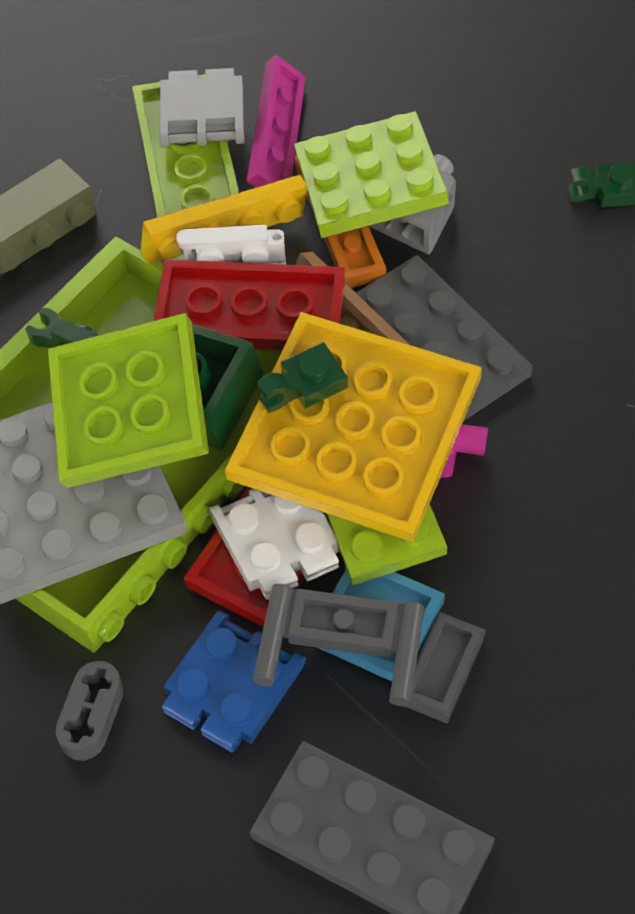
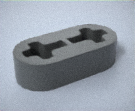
(79, 705)

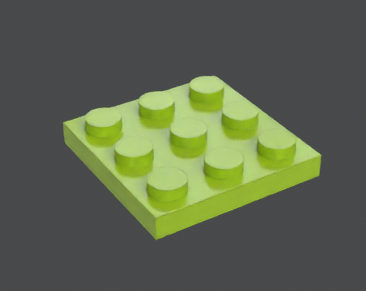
(370, 174)
(127, 401)

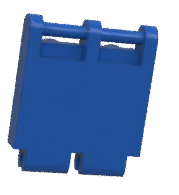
(219, 684)

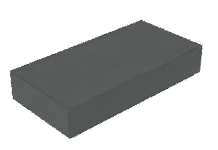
(444, 666)

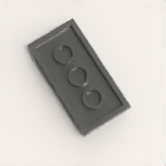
(442, 322)
(371, 836)

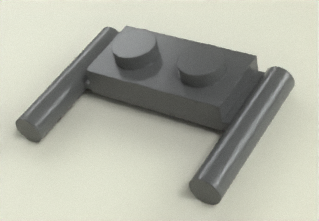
(342, 625)

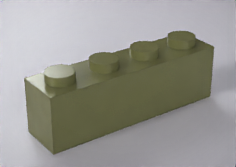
(41, 212)

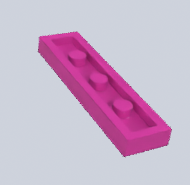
(276, 123)

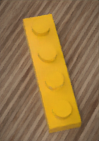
(263, 205)

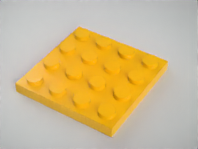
(370, 448)

